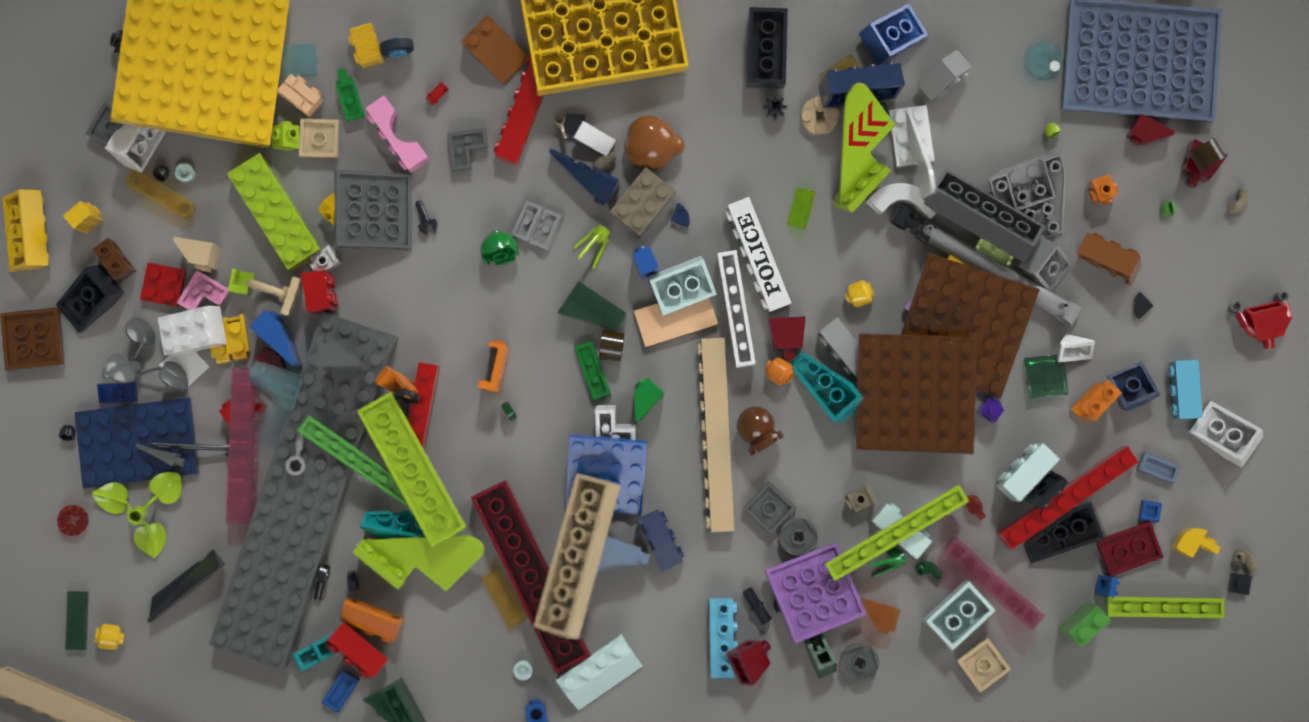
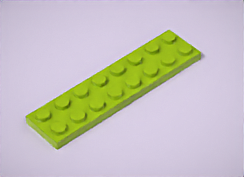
(411, 469)

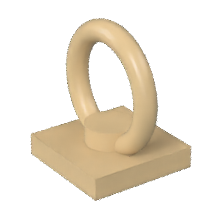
(287, 295)

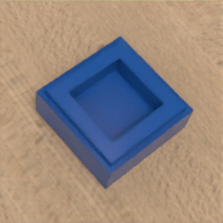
(1150, 511)

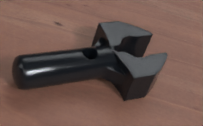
(425, 219)
(321, 577)

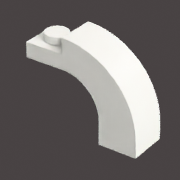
(899, 194)

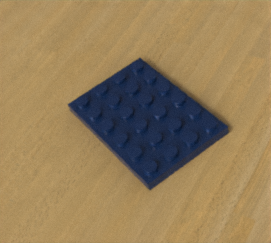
(110, 436)

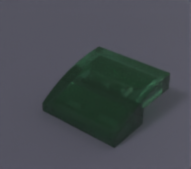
(1045, 376)

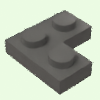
(461, 144)

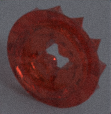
(64, 517)

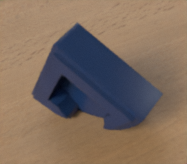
(681, 216)

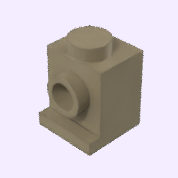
(866, 493)

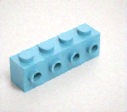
(721, 636)

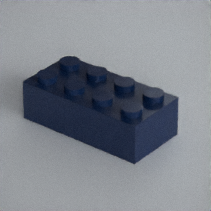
(883, 81)

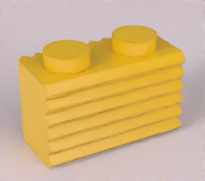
(366, 45)
(83, 216)

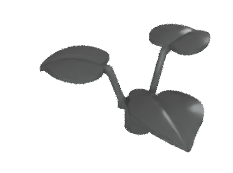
(122, 371)

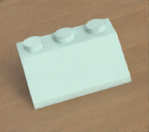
(682, 285)

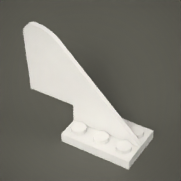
(914, 144)

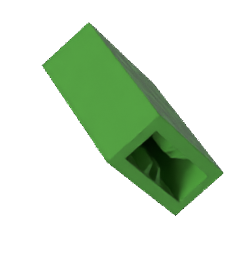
(1084, 624)

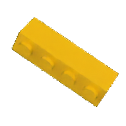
(25, 230)

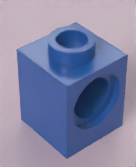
(536, 704)

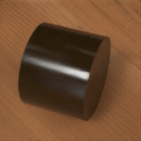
(1207, 154)
(611, 345)

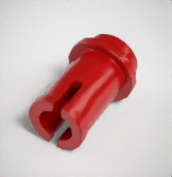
(437, 93)

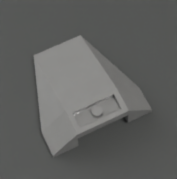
(1035, 190)

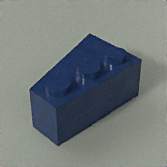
(661, 539)

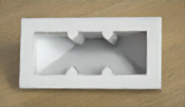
(1075, 348)

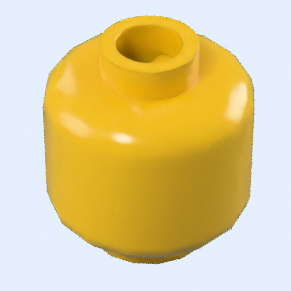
(859, 293)
(109, 637)

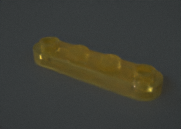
(160, 194)

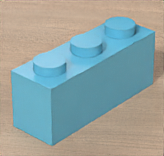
(1185, 389)

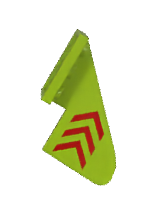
(863, 128)

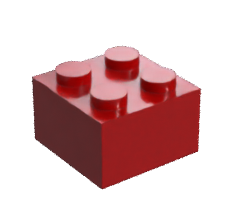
(319, 292)

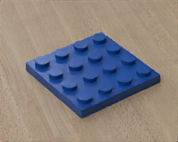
(612, 461)

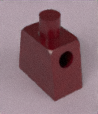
(1189, 167)
(787, 334)
(749, 661)

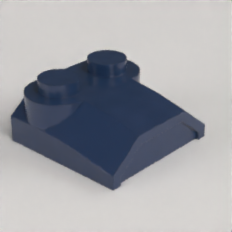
(1135, 385)

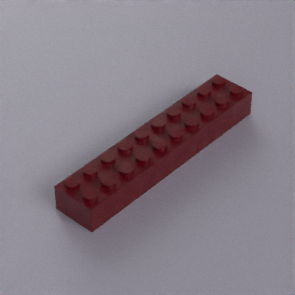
(525, 567)

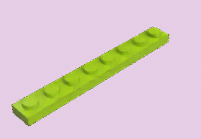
(896, 532)

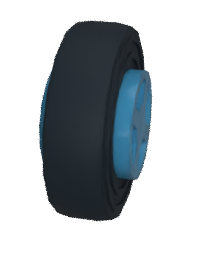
(396, 47)

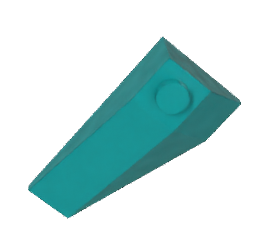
(833, 392)
(391, 525)

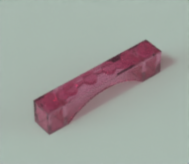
(992, 583)

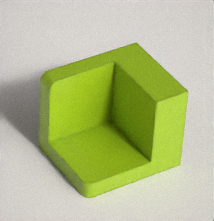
(238, 282)

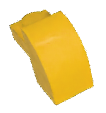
(1191, 539)

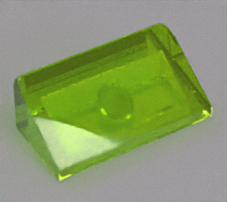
(801, 208)

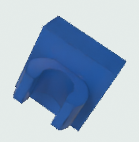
(1106, 586)

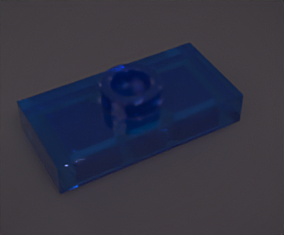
(117, 392)

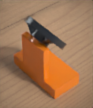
(398, 384)

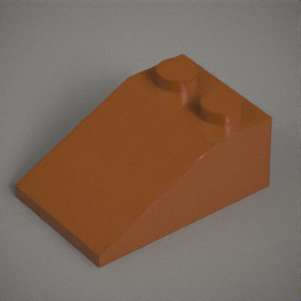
(494, 49)

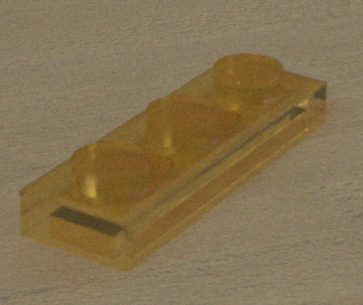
(504, 598)

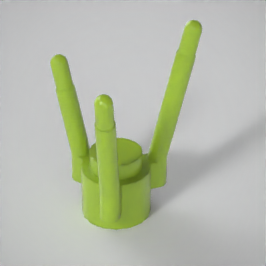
(598, 235)

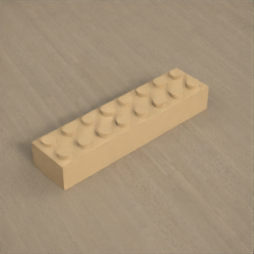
(577, 556)

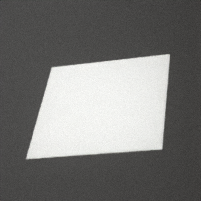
(191, 363)

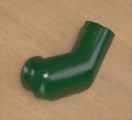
(928, 567)

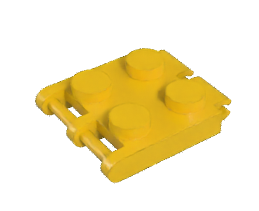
(236, 339)

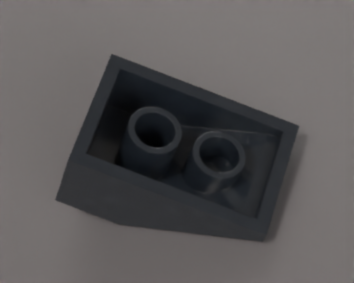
(89, 297)

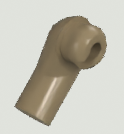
(1241, 202)
(1247, 558)

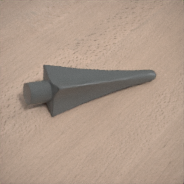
(171, 459)

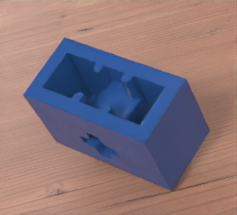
(645, 262)

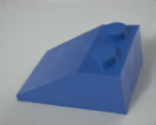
(893, 34)
(275, 332)

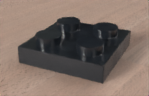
(1046, 489)

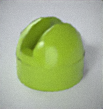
(1052, 130)

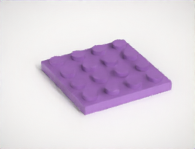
(811, 597)

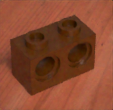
(114, 260)

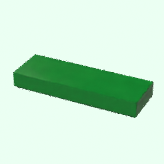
(592, 370)

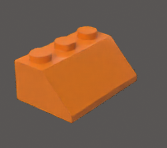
(371, 619)

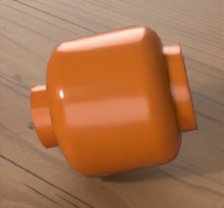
(779, 371)

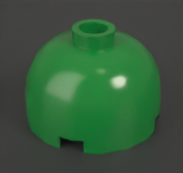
(499, 248)

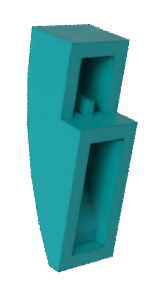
(312, 654)

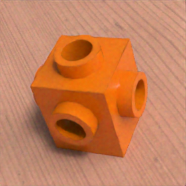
(1102, 190)

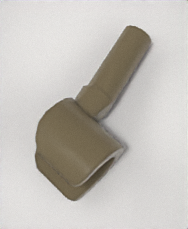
(561, 127)

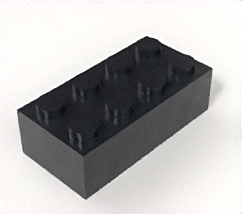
(767, 47)

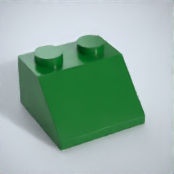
(645, 397)

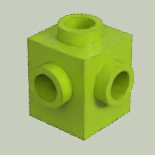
(285, 136)

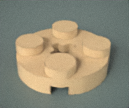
(818, 126)

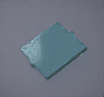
(299, 60)

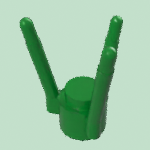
(895, 558)

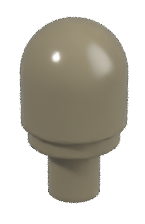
(604, 163)

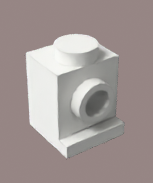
(332, 260)

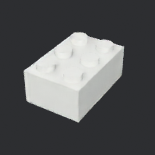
(192, 330)

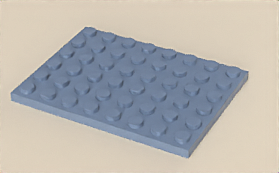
(1142, 60)

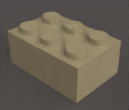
(642, 202)

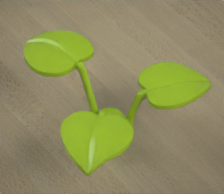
(148, 538)

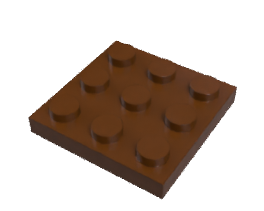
(32, 338)

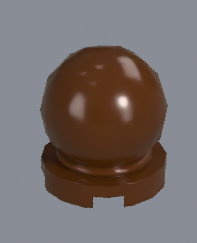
(757, 428)

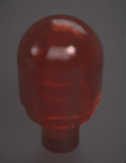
(975, 506)

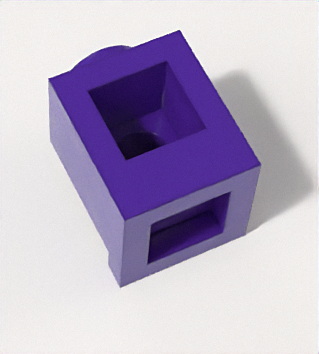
(990, 409)

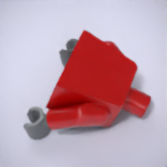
(1265, 320)

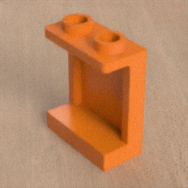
(499, 367)
(1095, 401)

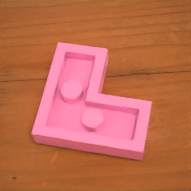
(200, 288)

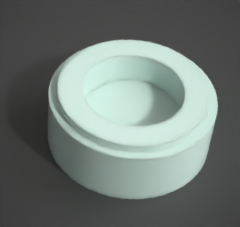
(185, 172)
(523, 670)

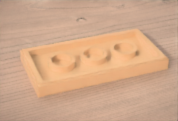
(659, 328)

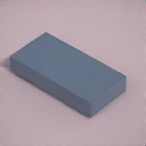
(1158, 468)

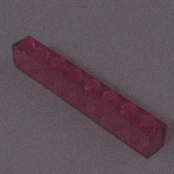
(241, 447)

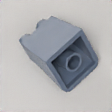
(619, 553)

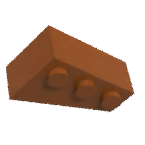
(1110, 257)

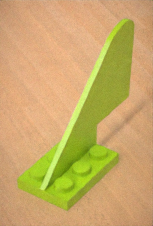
(399, 556)

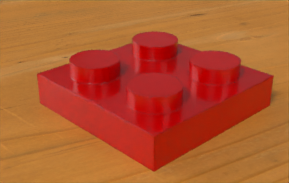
(163, 284)

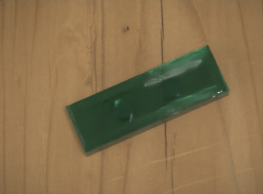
(77, 620)

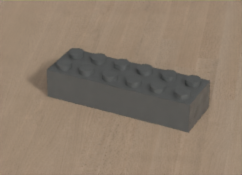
(985, 215)

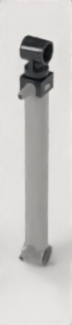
(929, 233)

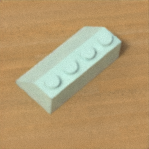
(599, 672)

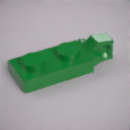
(349, 97)

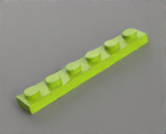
(1165, 607)

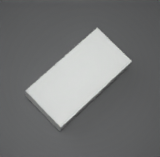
(594, 138)

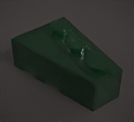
(592, 308)

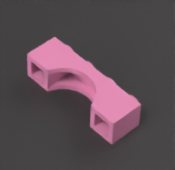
(383, 115)

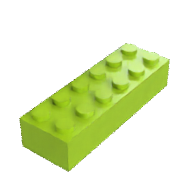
(275, 212)

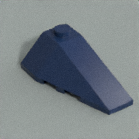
(596, 183)

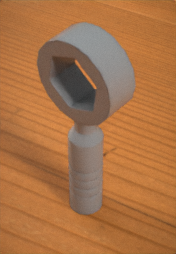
(298, 447)

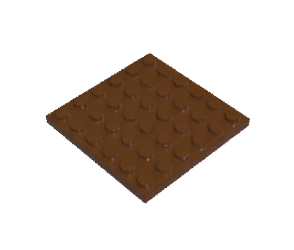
(974, 303)
(916, 393)

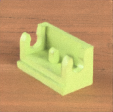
(993, 252)

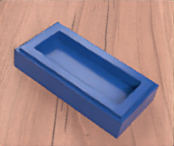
(340, 691)

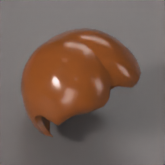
(652, 143)

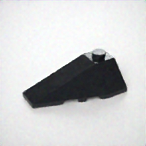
(1072, 530)

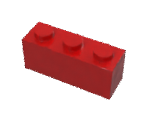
(356, 651)

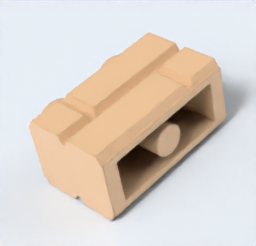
(300, 95)

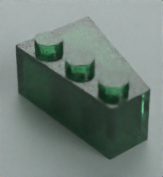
(395, 703)

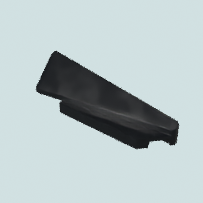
(184, 584)

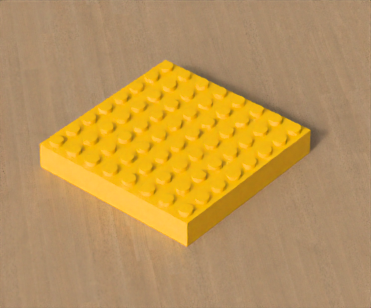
(602, 42)
(201, 67)

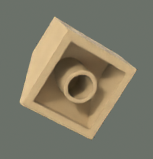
(200, 253)

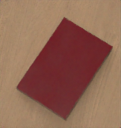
(1129, 548)

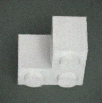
(607, 426)

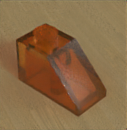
(881, 615)

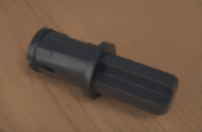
(756, 605)

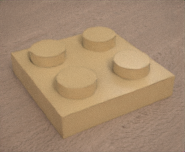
(319, 138)
(983, 664)

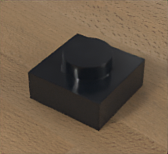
(1239, 583)

